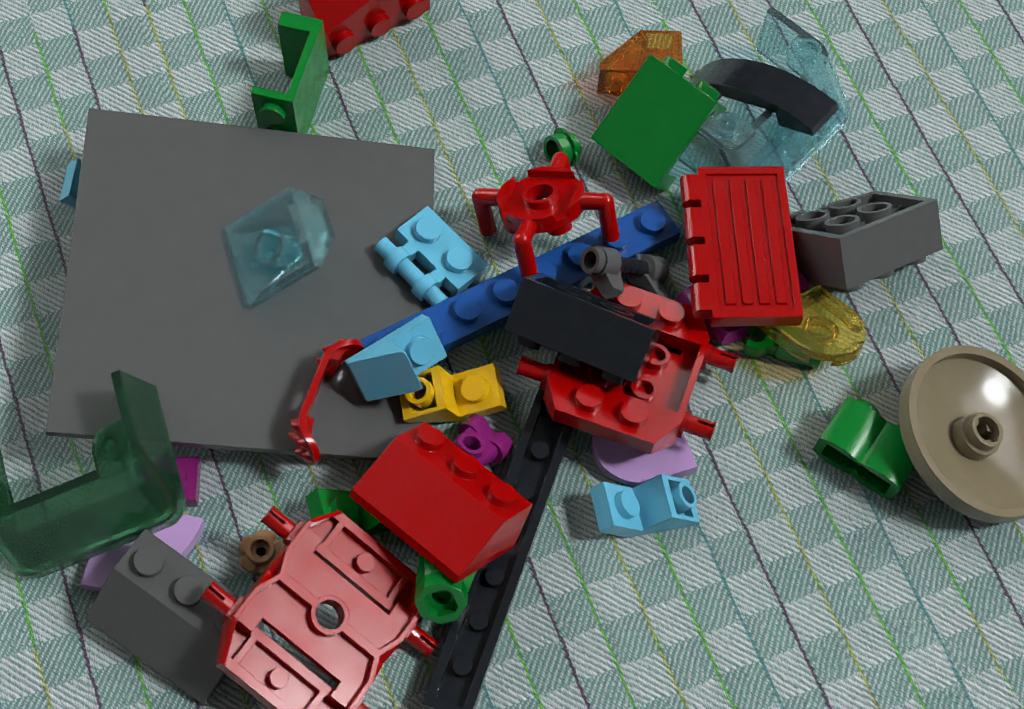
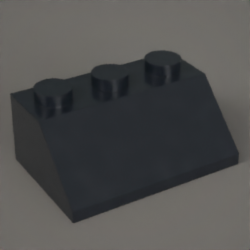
(583, 328)

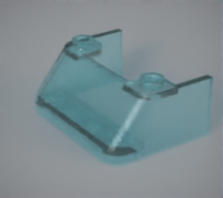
(733, 142)

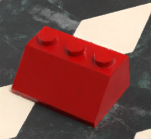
(442, 502)

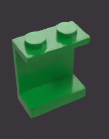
(307, 62)
(657, 119)

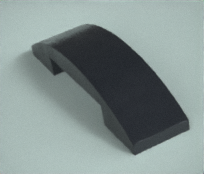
(793, 100)

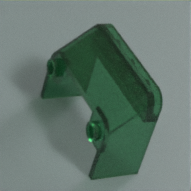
(107, 508)

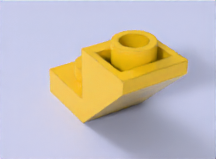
(455, 396)

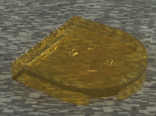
(827, 331)

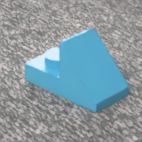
(395, 360)

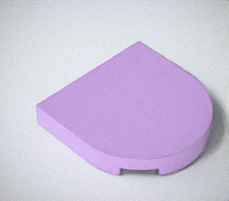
(636, 467)

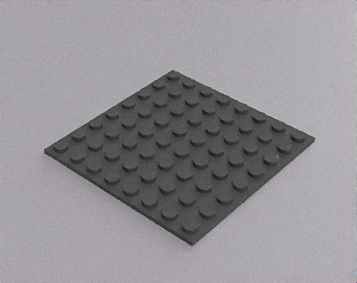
(163, 301)

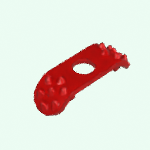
(328, 365)

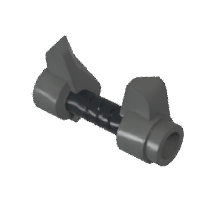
(607, 265)

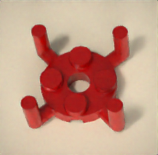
(528, 214)

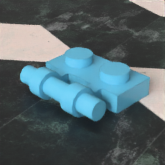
(438, 250)

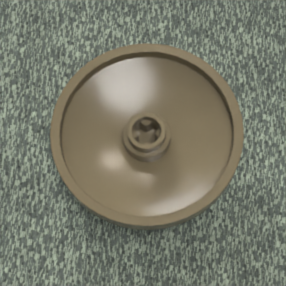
(967, 431)

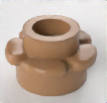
(251, 544)

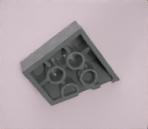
(865, 238)

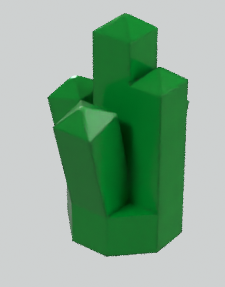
(439, 596)

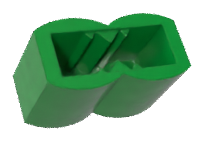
(866, 448)

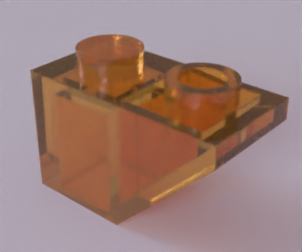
(623, 64)

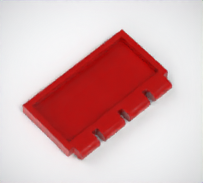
(741, 247)

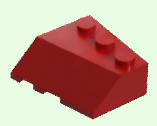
(356, 21)

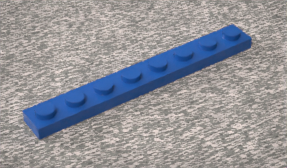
(490, 302)

